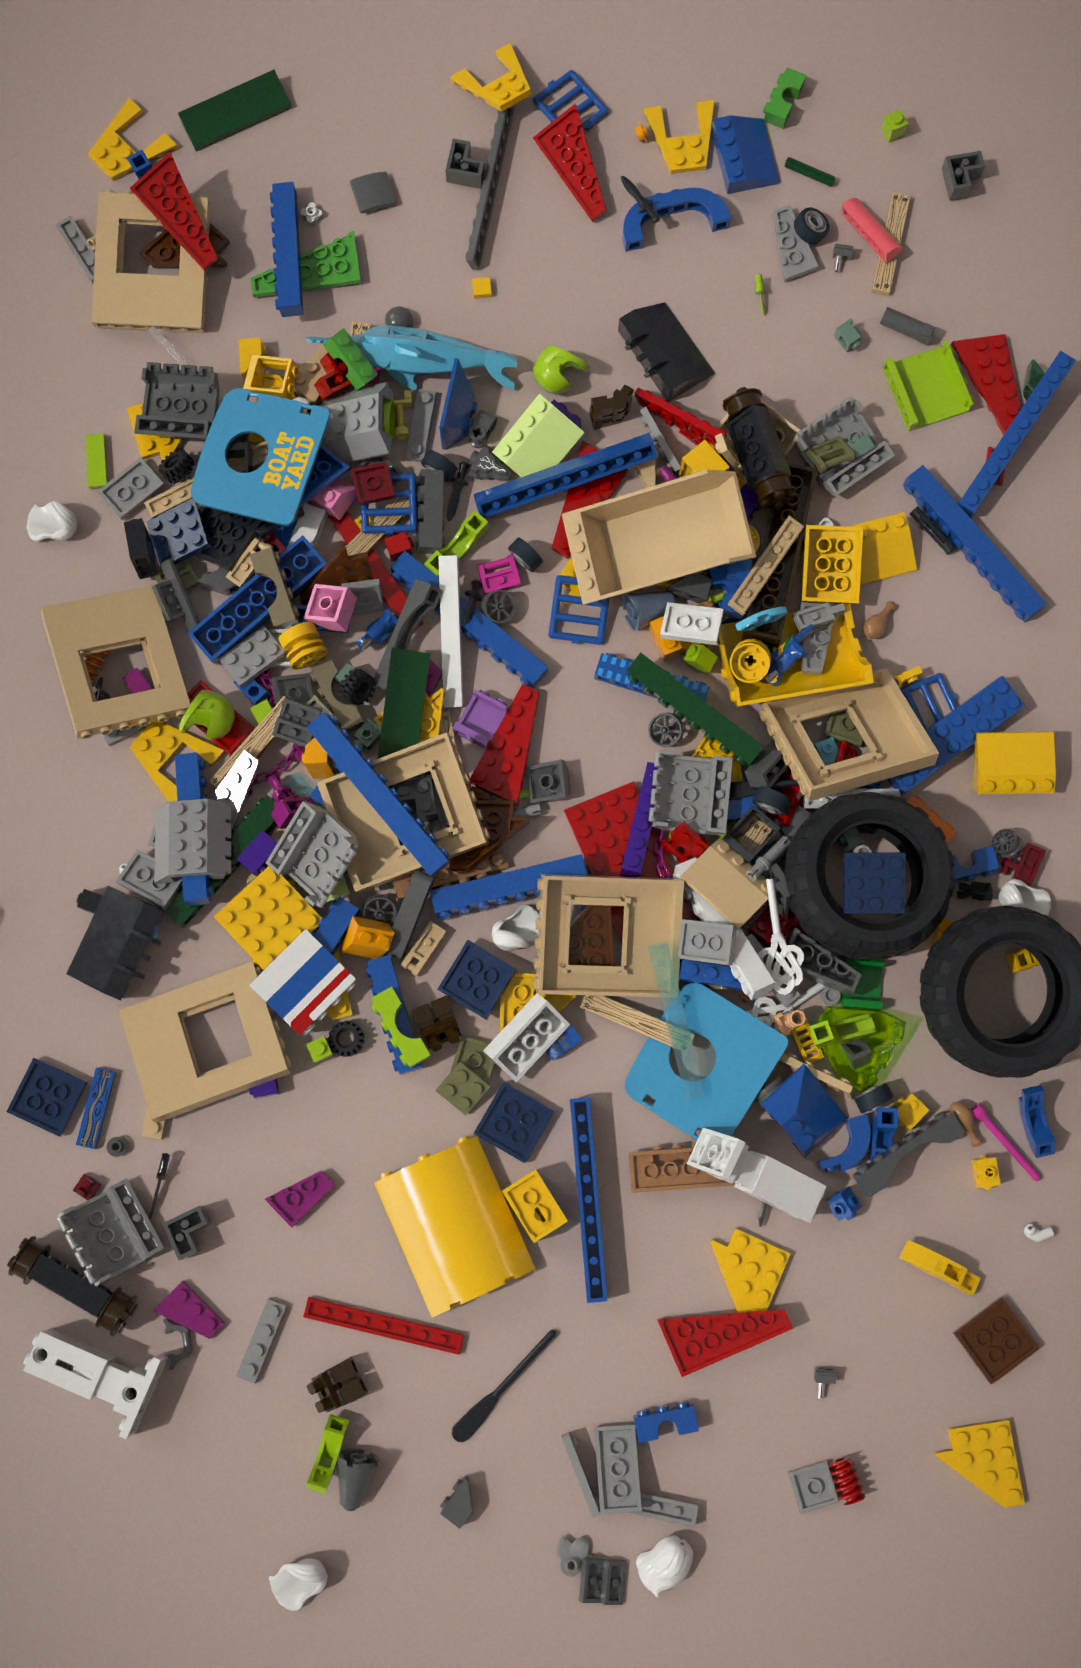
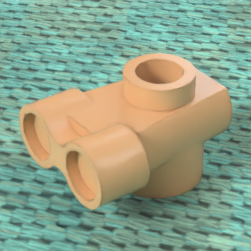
(785, 1023)

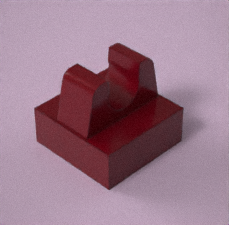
(87, 1187)

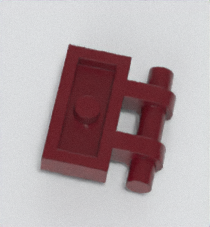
(1027, 866)

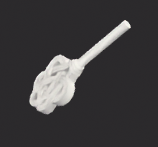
(777, 937)
(772, 1008)

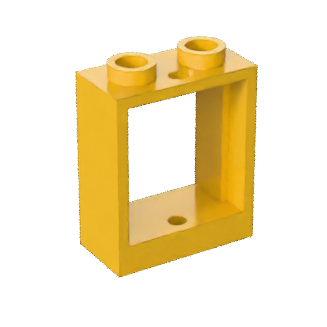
(256, 370)

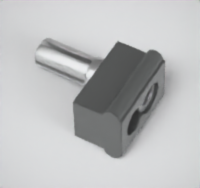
(841, 252)
(823, 1376)

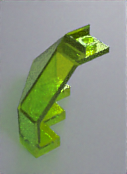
(889, 1033)

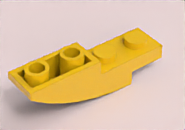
(940, 1267)

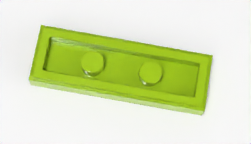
(96, 460)

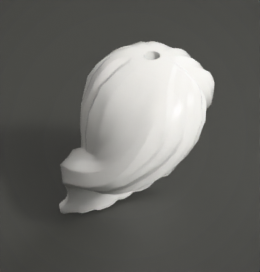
(51, 522)
(1018, 894)
(516, 930)
(665, 1564)
(298, 1582)

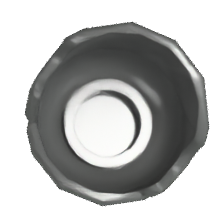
(399, 317)

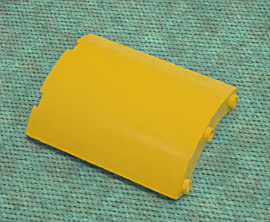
(841, 667)
(454, 1225)

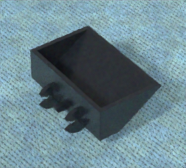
(664, 349)
(115, 943)

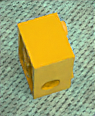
(702, 458)
(534, 1206)

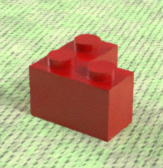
(335, 378)

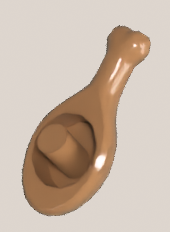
(876, 625)
(966, 1120)

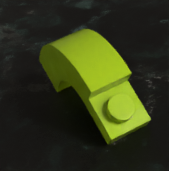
(327, 1455)

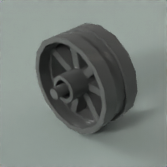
(498, 606)
(666, 729)
(379, 911)
(768, 1089)

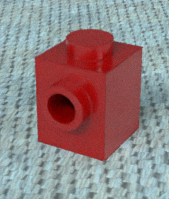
(398, 544)

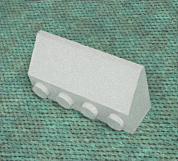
(526, 1037)

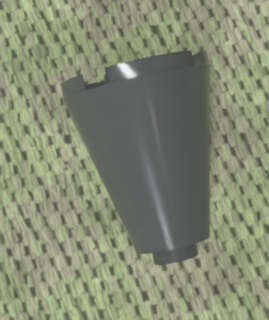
(355, 1475)

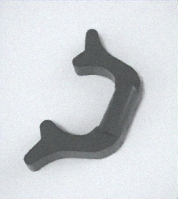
(174, 1359)

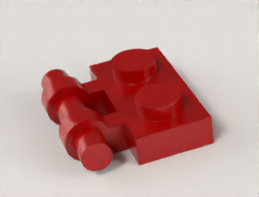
(689, 839)

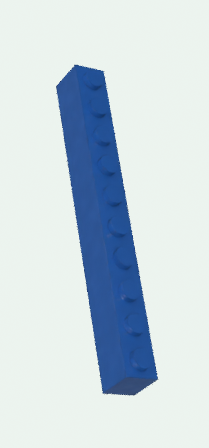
(1016, 433)
(565, 475)
(973, 543)
(480, 628)
(378, 794)
(588, 1200)

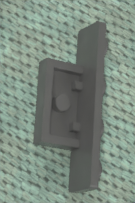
(173, 598)

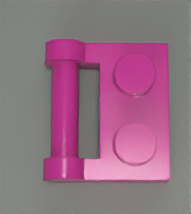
(501, 579)

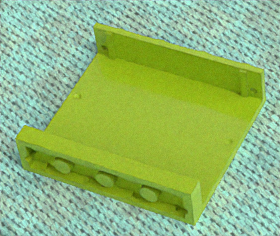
(928, 387)

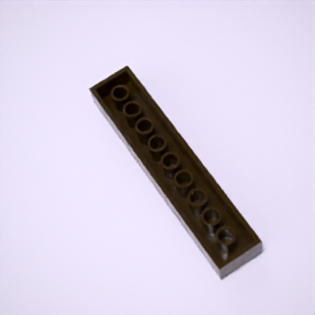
(779, 585)

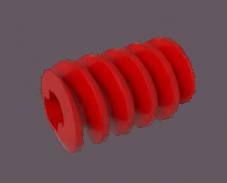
(848, 1480)

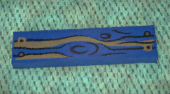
(96, 1108)

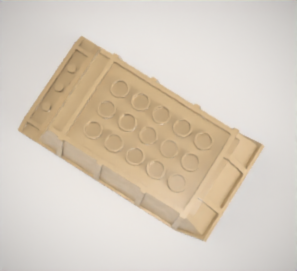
(658, 534)

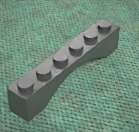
(420, 602)
(877, 1174)

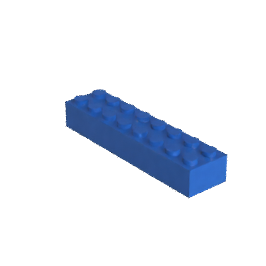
(249, 605)
(959, 727)
(499, 888)

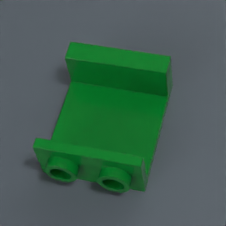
(869, 989)

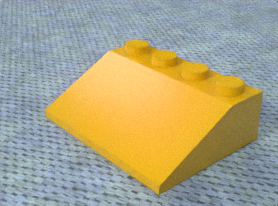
(886, 548)
(831, 564)
(1014, 763)

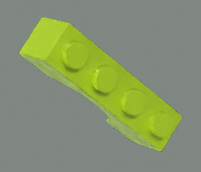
(468, 535)
(388, 1006)

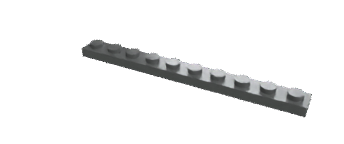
(489, 187)

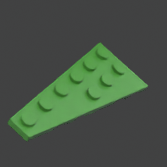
(320, 268)

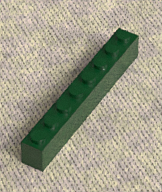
(241, 837)

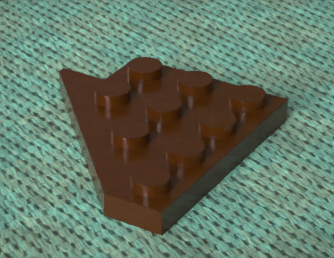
(165, 250)
(340, 570)
(501, 825)
(592, 937)

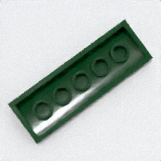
(234, 110)
(403, 700)

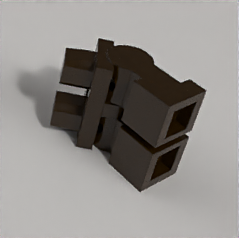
(611, 409)
(437, 1031)
(329, 1386)

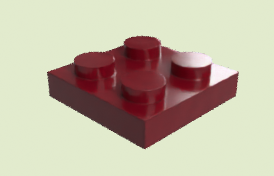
(372, 483)

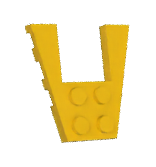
(504, 90)
(112, 151)
(683, 152)
(159, 744)

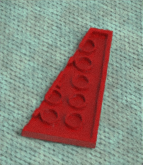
(569, 154)
(169, 202)
(992, 375)
(688, 423)
(585, 495)
(507, 754)
(711, 1338)

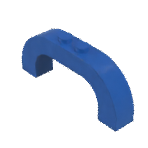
(671, 203)

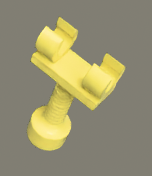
(401, 431)

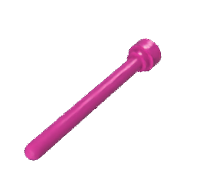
(980, 1113)

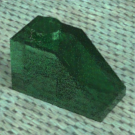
(1032, 378)

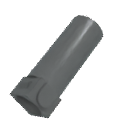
(908, 326)

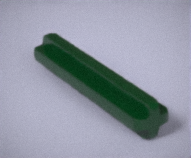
(810, 171)

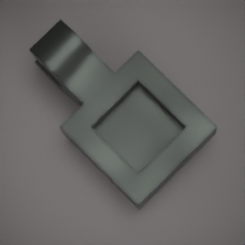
(978, 890)

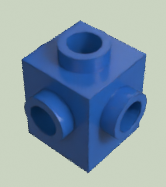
(844, 1204)

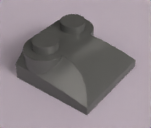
(548, 781)

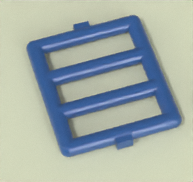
(581, 86)
(412, 510)
(555, 615)
(922, 684)

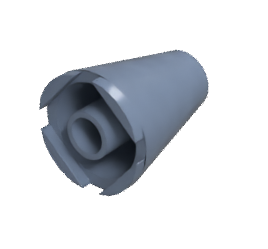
(645, 607)

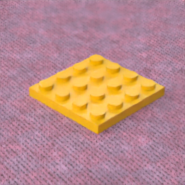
(267, 917)

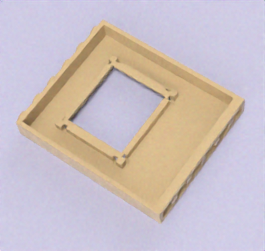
(144, 299)
(106, 625)
(882, 720)
(379, 851)
(650, 918)
(166, 1055)

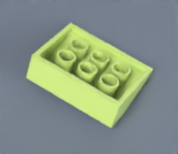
(538, 439)

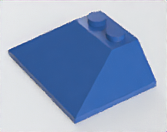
(458, 408)
(804, 1110)

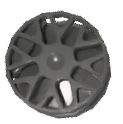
(1006, 837)

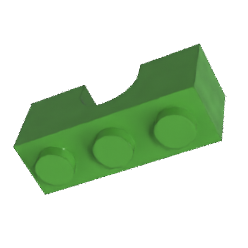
(789, 85)
(359, 368)

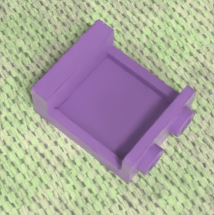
(481, 719)

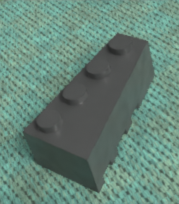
(430, 511)
(824, 967)

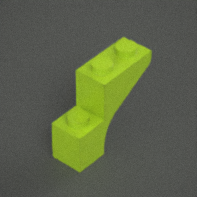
(842, 1031)

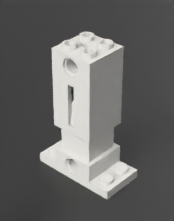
(757, 1174)
(95, 1374)

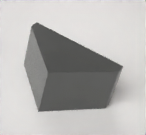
(857, 1053)

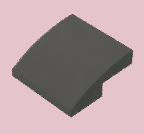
(373, 192)
(293, 721)
(782, 893)
(602, 1581)

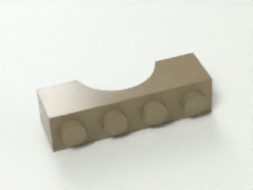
(282, 610)
(324, 673)

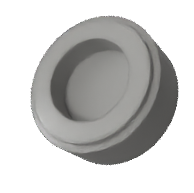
(830, 996)

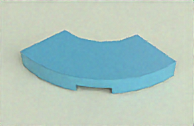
(761, 618)

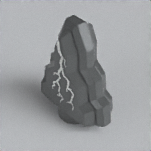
(487, 465)

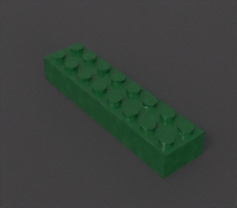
(694, 709)

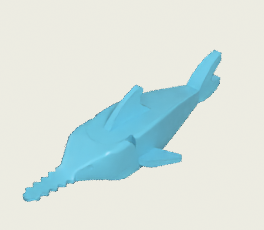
(415, 351)

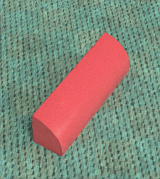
(871, 229)

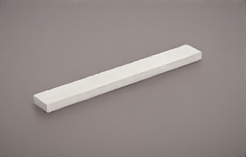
(451, 631)

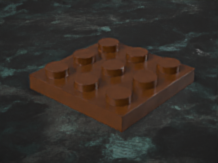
(995, 1340)

